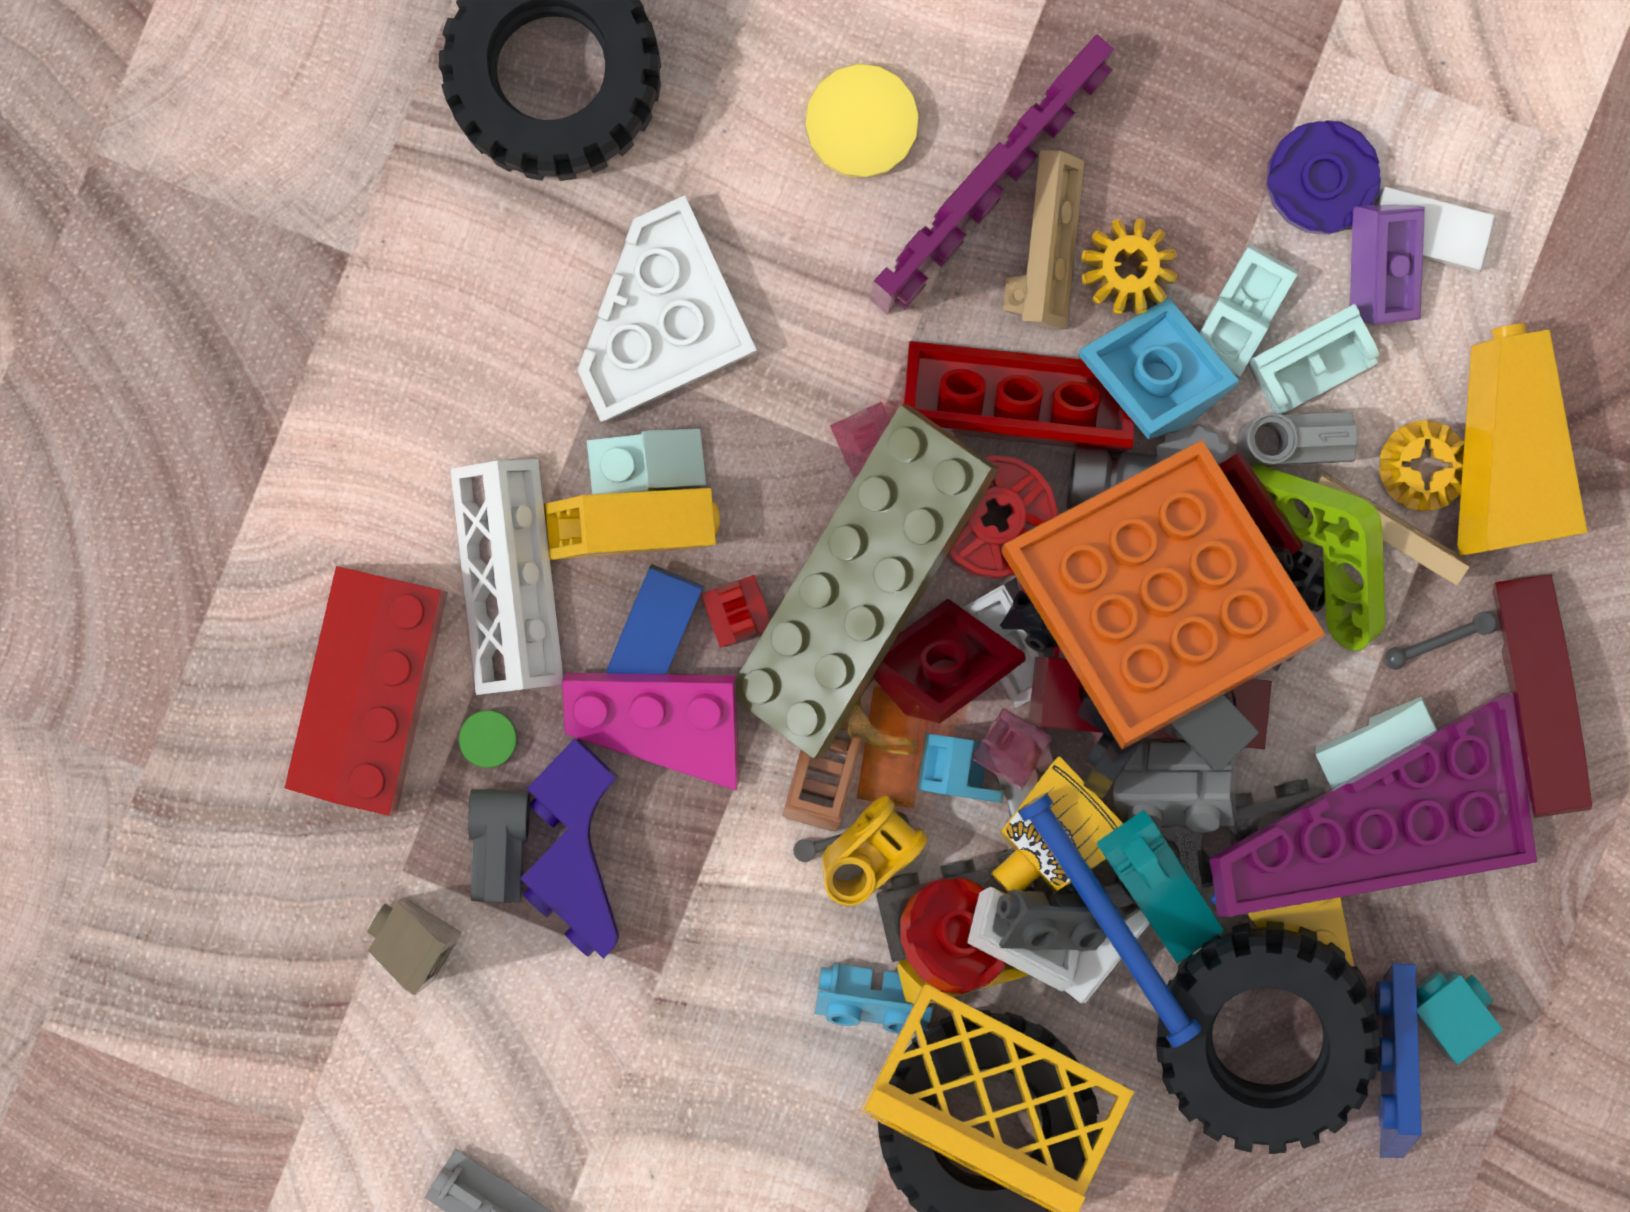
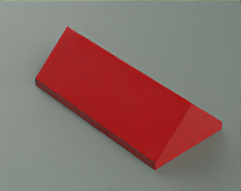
(1014, 397)

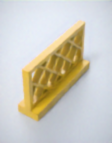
(974, 1148)

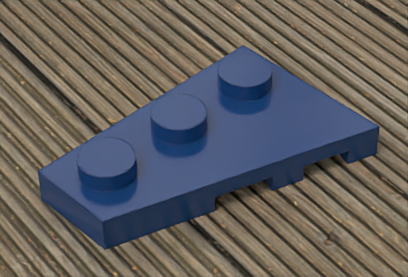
(1398, 1061)

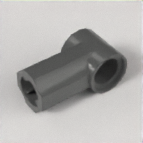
(498, 828)

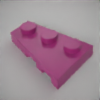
(659, 718)

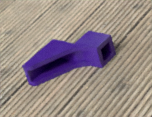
(567, 873)

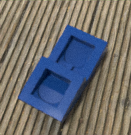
(655, 624)

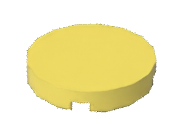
(862, 121)

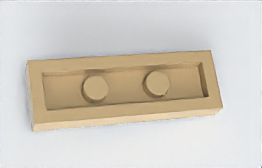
(1045, 291)
(1407, 537)

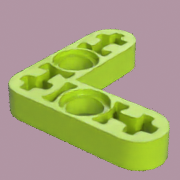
(1349, 534)

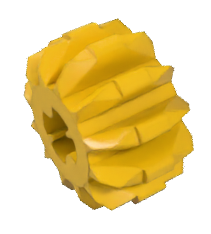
(1131, 286)

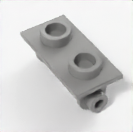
(470, 1187)

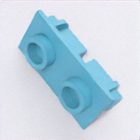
(854, 1001)

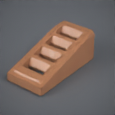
(813, 813)

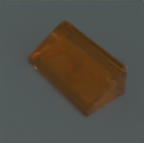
(891, 772)

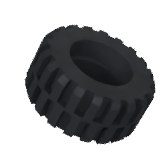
(563, 144)
(1286, 1110)
(928, 1176)

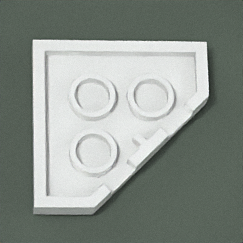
(661, 316)

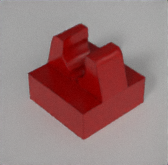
(736, 611)

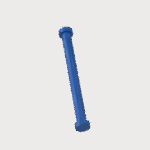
(1110, 920)

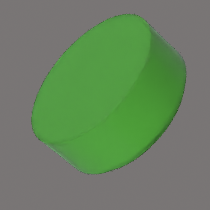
(487, 738)

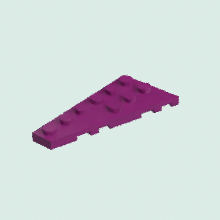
(981, 189)
(1414, 818)

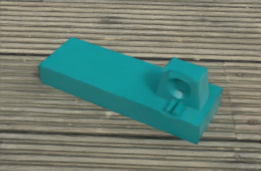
(1160, 886)

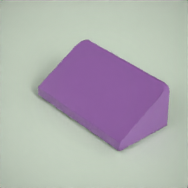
(1387, 262)

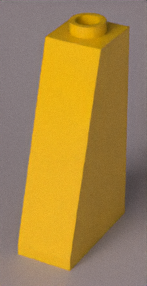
(1516, 447)

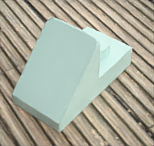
(647, 461)

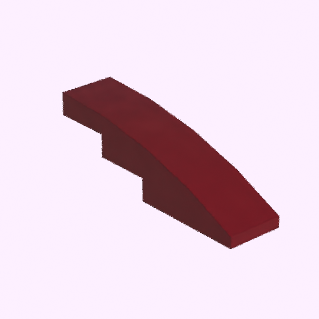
(1543, 695)

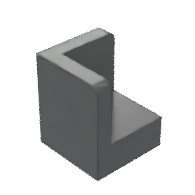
(1214, 732)

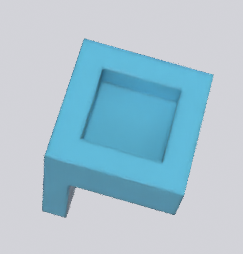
(950, 769)

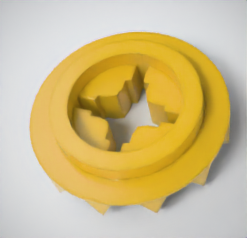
(1406, 484)

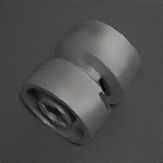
(1096, 471)

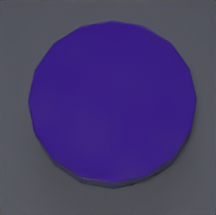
(1322, 176)

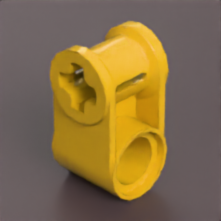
(875, 842)

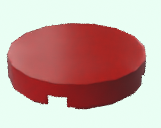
(937, 933)

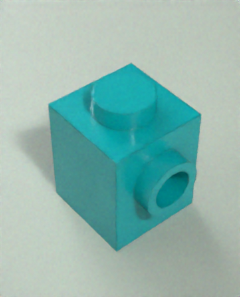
(1455, 1014)

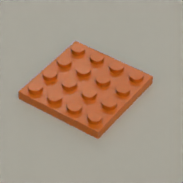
(1162, 593)

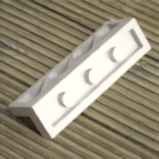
(515, 575)

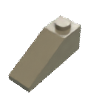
(411, 943)

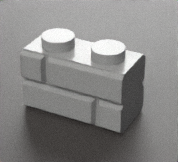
(1176, 788)

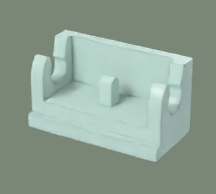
(1314, 360)

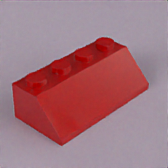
(366, 691)

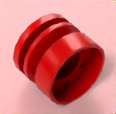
(1030, 505)

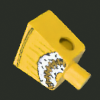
(1079, 813)

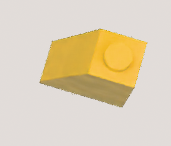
(631, 523)

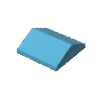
(1159, 370)

